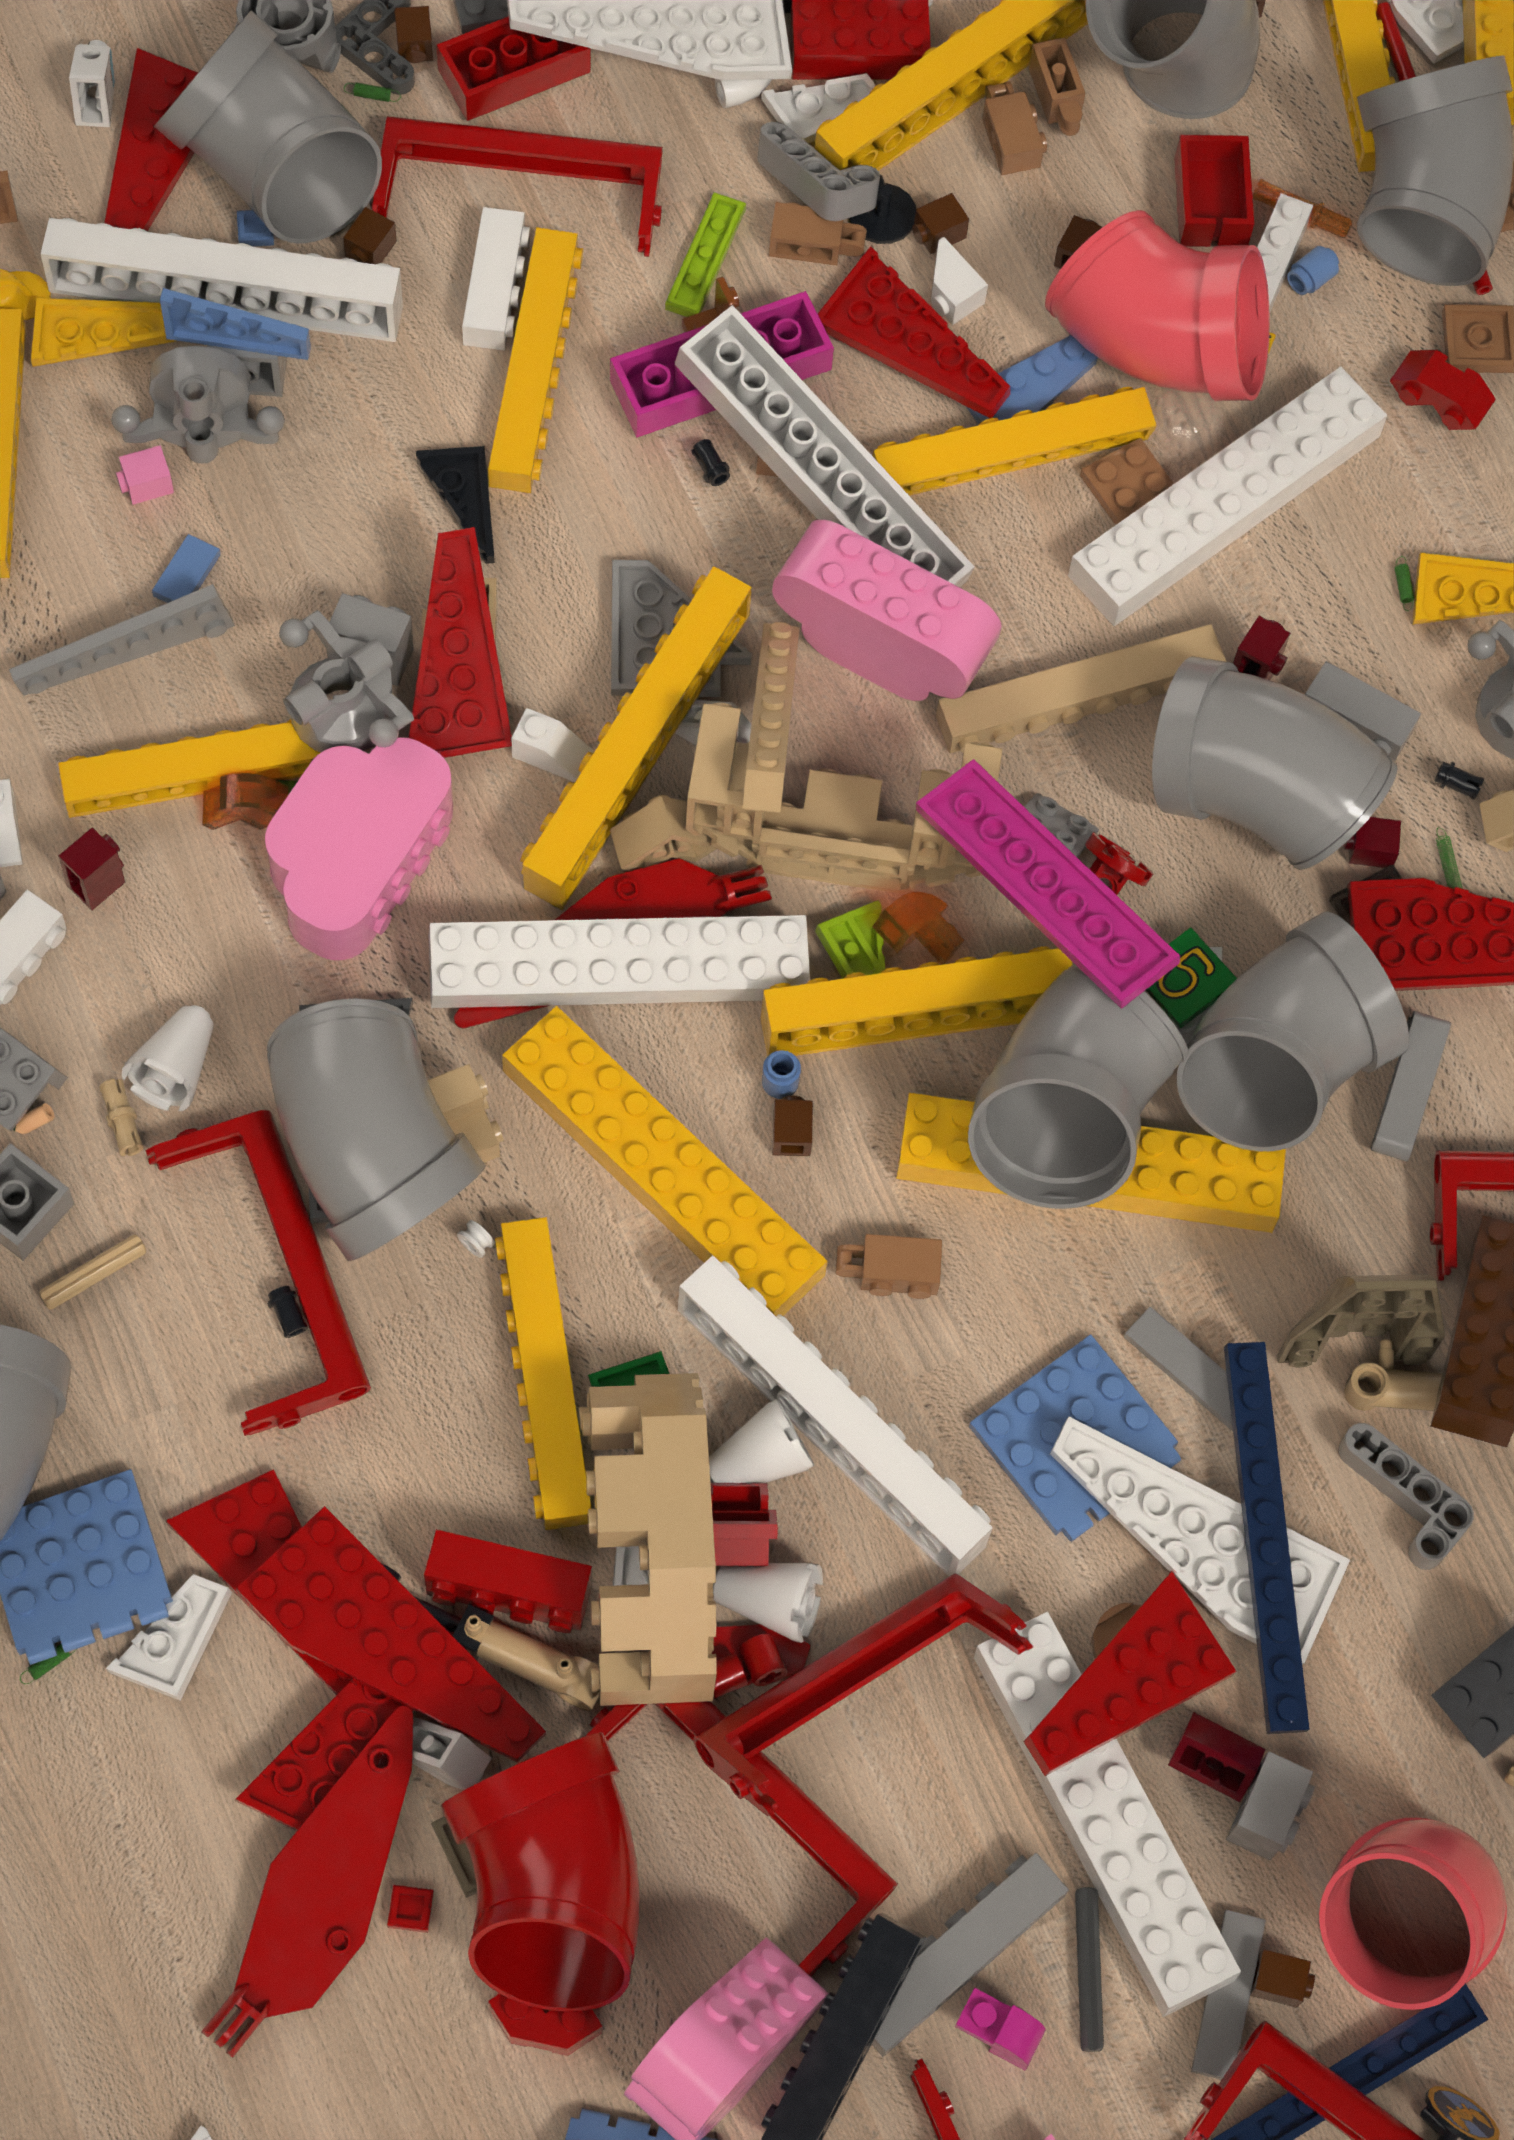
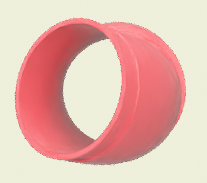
(1167, 309)
(1457, 1863)

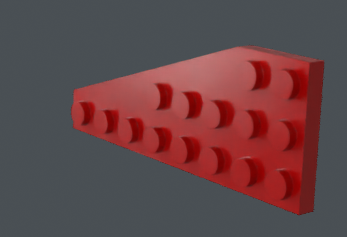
(1434, 933)
(357, 1618)

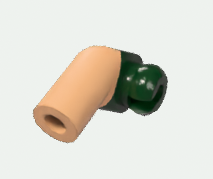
(34, 1119)

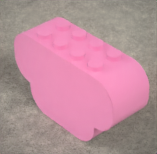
(884, 614)
(357, 840)
(725, 2042)

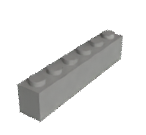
(970, 1945)

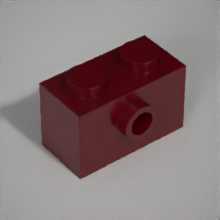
(1262, 649)
(92, 868)
(1217, 1757)

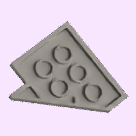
(641, 613)

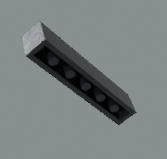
(846, 2031)

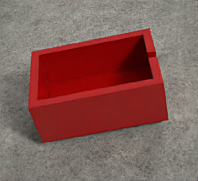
(1214, 190)

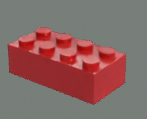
(857, 37)
(505, 65)
(508, 1581)

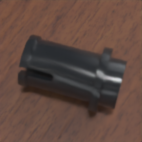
(714, 469)
(1458, 780)
(287, 1311)

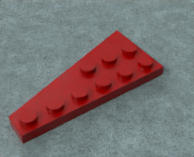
(145, 159)
(901, 330)
(459, 679)
(239, 1534)
(1144, 1671)
(319, 1755)

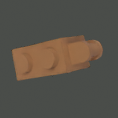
(1058, 84)
(1012, 129)
(807, 237)
(893, 1265)

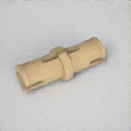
(121, 1117)

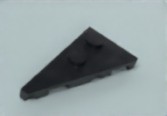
(462, 484)

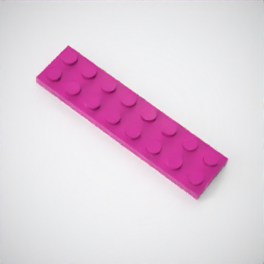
(1048, 883)

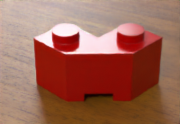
(1456, 395)
(548, 2031)

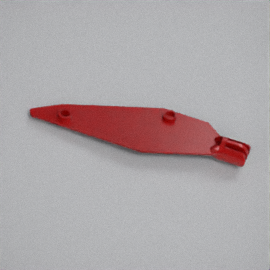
(654, 891)
(322, 1889)

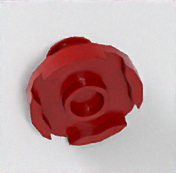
(1115, 863)

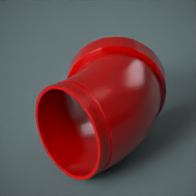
(552, 1878)

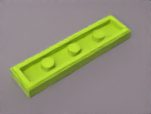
(705, 255)

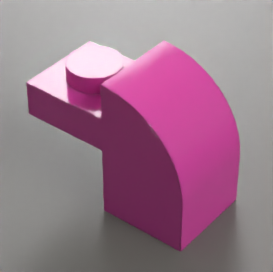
(1006, 2029)

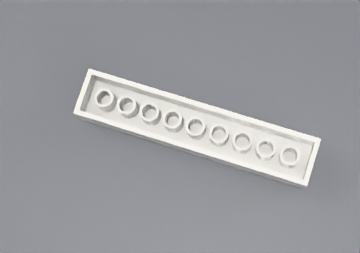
(273, 283)
(810, 445)
(1226, 496)
(614, 960)
(834, 1416)
(1113, 1830)

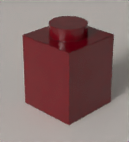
(1375, 843)

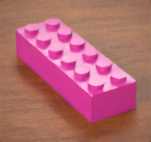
(660, 395)

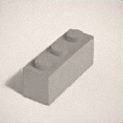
(1369, 709)

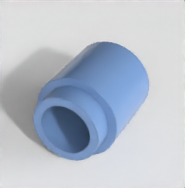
(1313, 270)
(781, 1074)

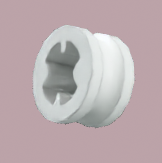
(475, 1239)

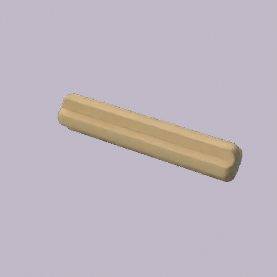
(92, 1272)

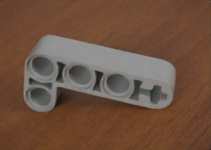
(815, 180)
(1410, 1086)
(1400, 1491)

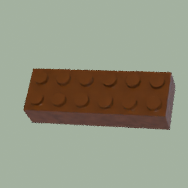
(1479, 1365)

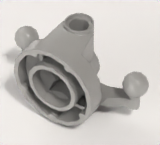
(302, 26)
(199, 397)
(1496, 699)
(356, 719)

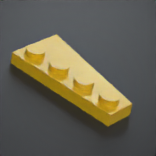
(92, 328)
(1461, 588)

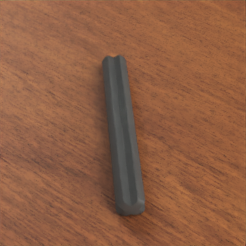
(1089, 1969)

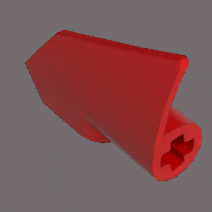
(754, 1656)

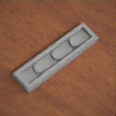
(1182, 1362)
(1227, 2007)

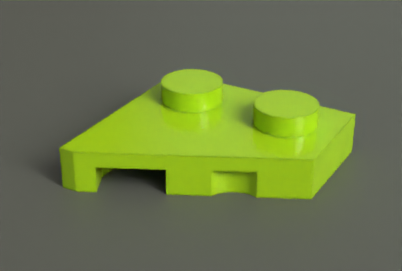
(853, 941)

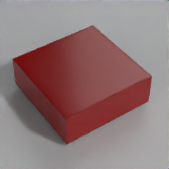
(410, 1908)

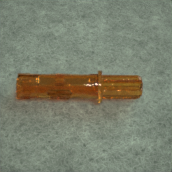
(1320, 216)

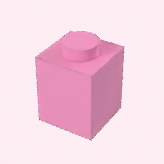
(144, 475)

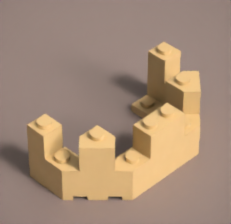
(837, 829)
(665, 1508)

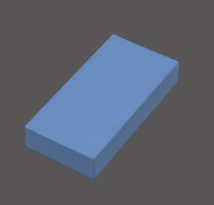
(186, 569)

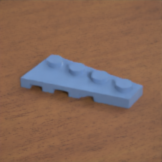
(223, 326)
(1042, 378)

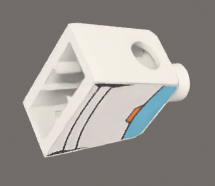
(92, 67)

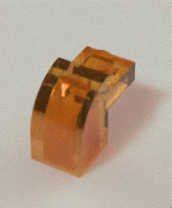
(243, 798)
(919, 917)

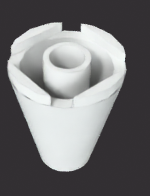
(171, 1061)
(761, 1450)
(772, 1595)

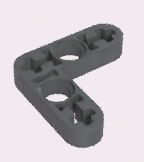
(366, 38)

